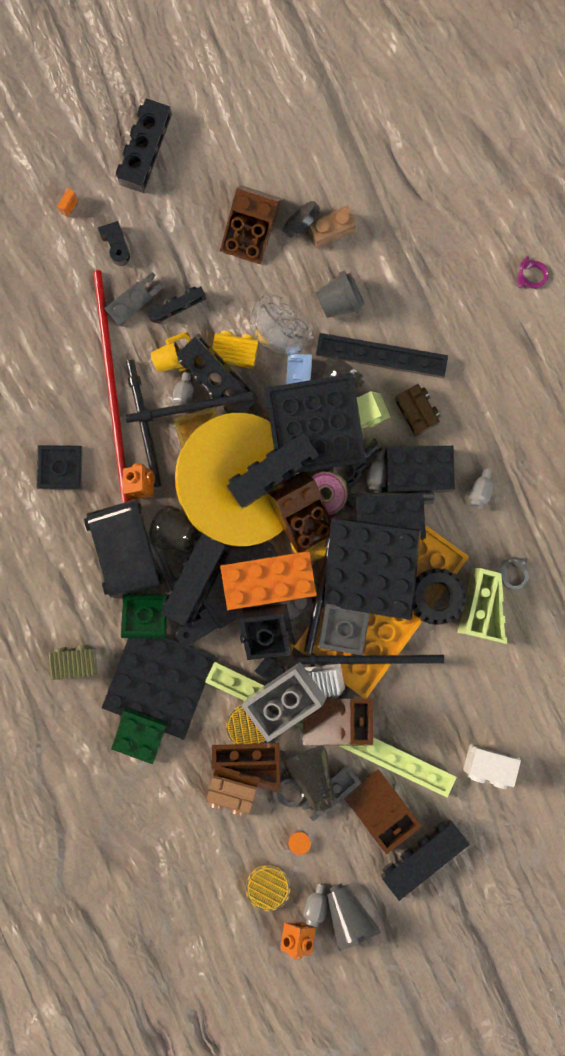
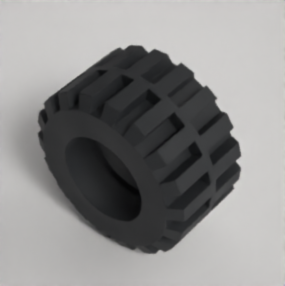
(456, 596)

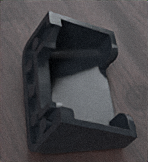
(123, 549)

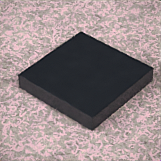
(59, 467)

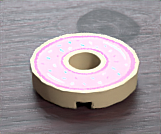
(338, 488)

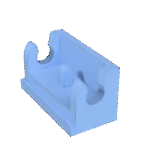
(299, 368)

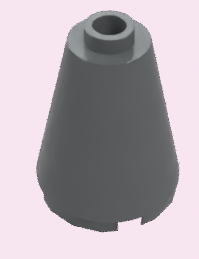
(349, 918)

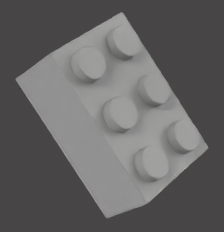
(284, 702)

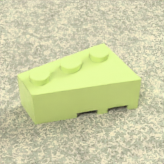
(372, 409)
(484, 607)

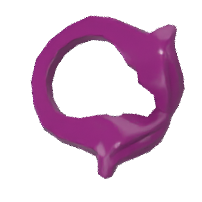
(527, 263)

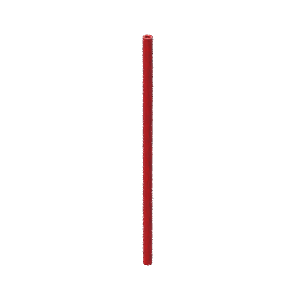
(110, 377)

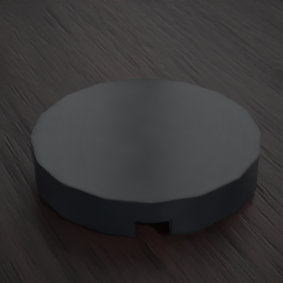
(301, 219)

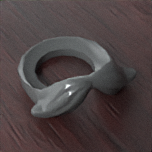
(503, 569)
(278, 798)

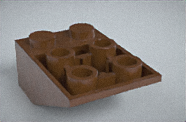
(250, 224)
(301, 511)
(340, 723)
(382, 811)

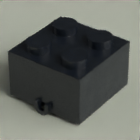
(266, 632)

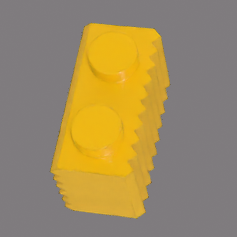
(236, 350)

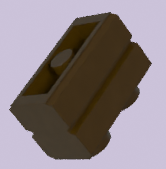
(417, 409)

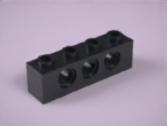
(147, 113)
(214, 364)

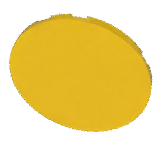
(202, 475)

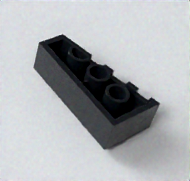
(272, 471)

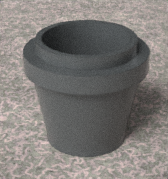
(340, 296)

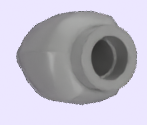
(183, 390)
(377, 474)
(481, 490)
(316, 907)

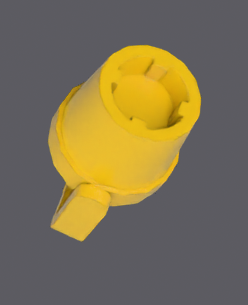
(165, 356)

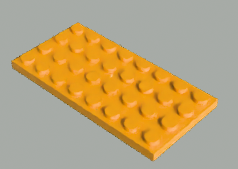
(390, 634)

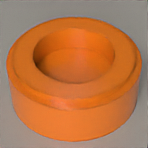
(299, 843)

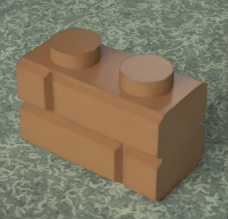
(332, 226)
(230, 794)

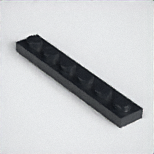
(382, 355)

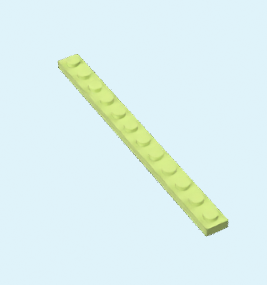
(379, 752)

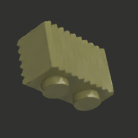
(74, 663)

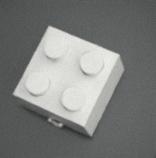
(491, 765)

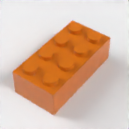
(268, 580)

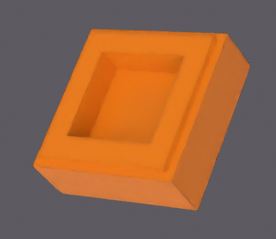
(67, 202)

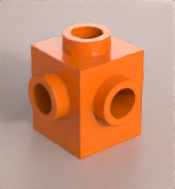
(138, 481)
(298, 939)

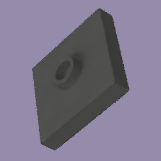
(343, 630)

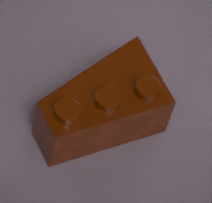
(249, 764)

